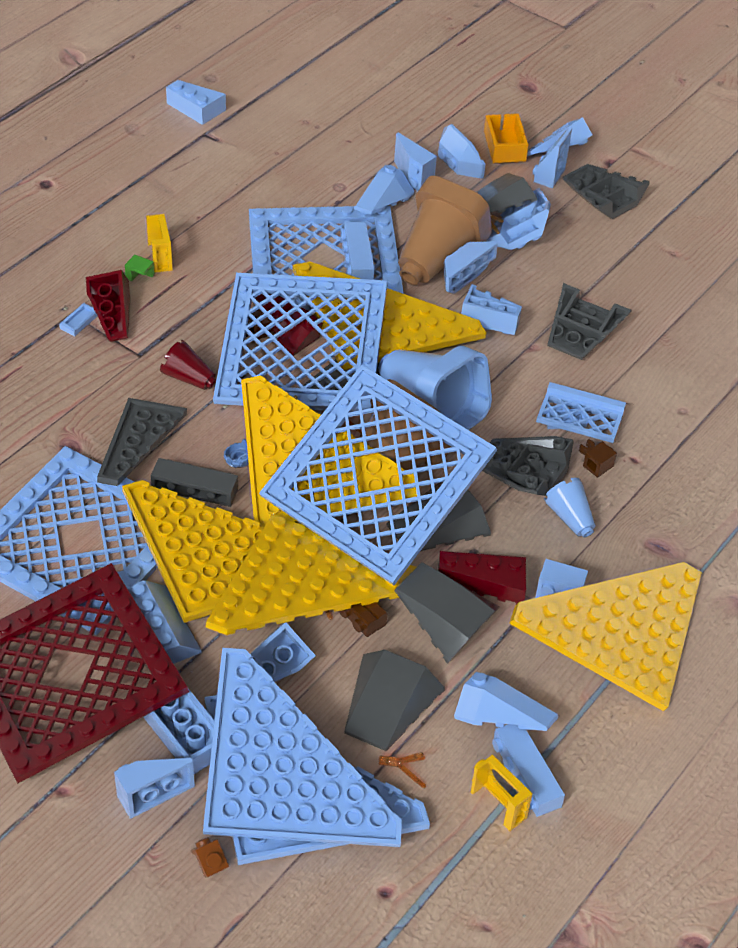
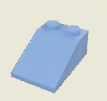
(414, 161)
(553, 162)
(152, 783)

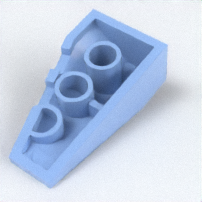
(579, 136)
(385, 189)

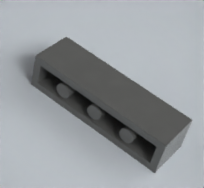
(195, 481)

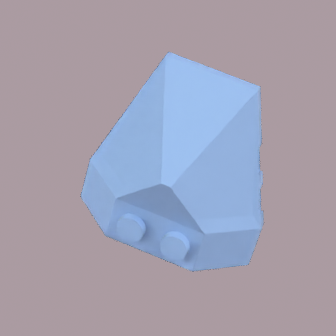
(522, 223)

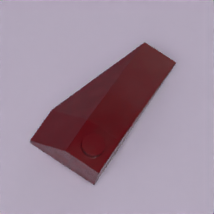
(111, 302)
(298, 336)

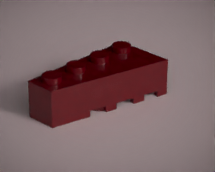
(487, 574)

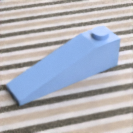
(282, 653)
(493, 701)

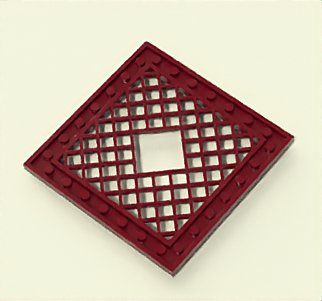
(167, 684)

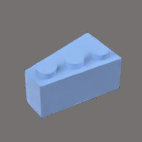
(195, 101)
(491, 312)

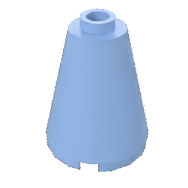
(572, 506)

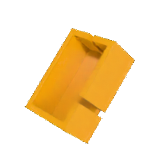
(506, 144)

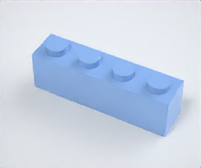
(357, 250)
(528, 766)

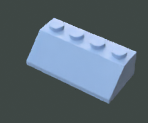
(164, 620)
(185, 729)

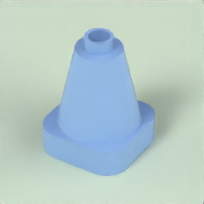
(450, 382)

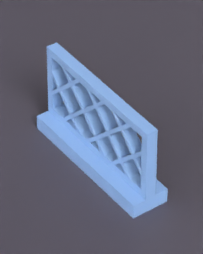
(583, 402)

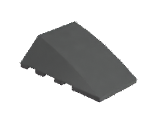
(606, 191)
(507, 192)
(582, 325)
(463, 521)
(444, 608)
(389, 698)

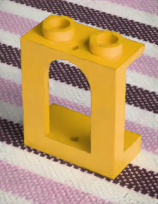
(160, 240)
(516, 806)

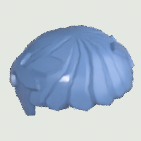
(237, 454)

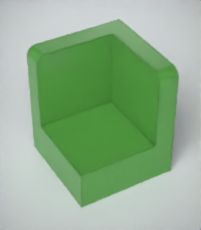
(138, 265)

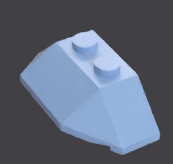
(460, 153)
(467, 264)

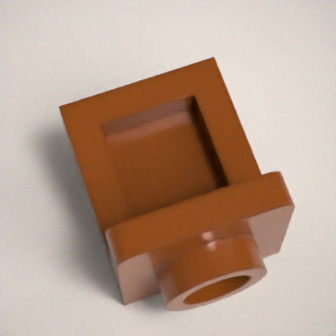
(210, 856)

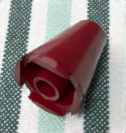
(187, 366)

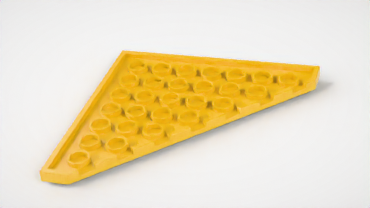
(406, 324)
(274, 429)
(191, 544)
(292, 576)
(620, 627)

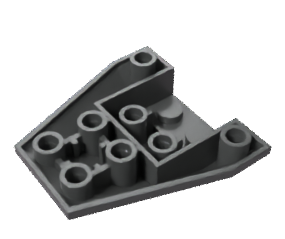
(530, 462)

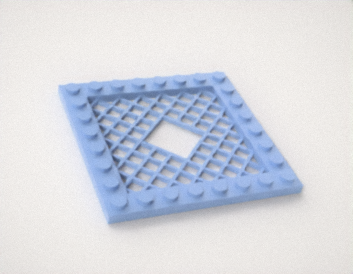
(313, 216)
(250, 285)
(365, 382)
(31, 497)

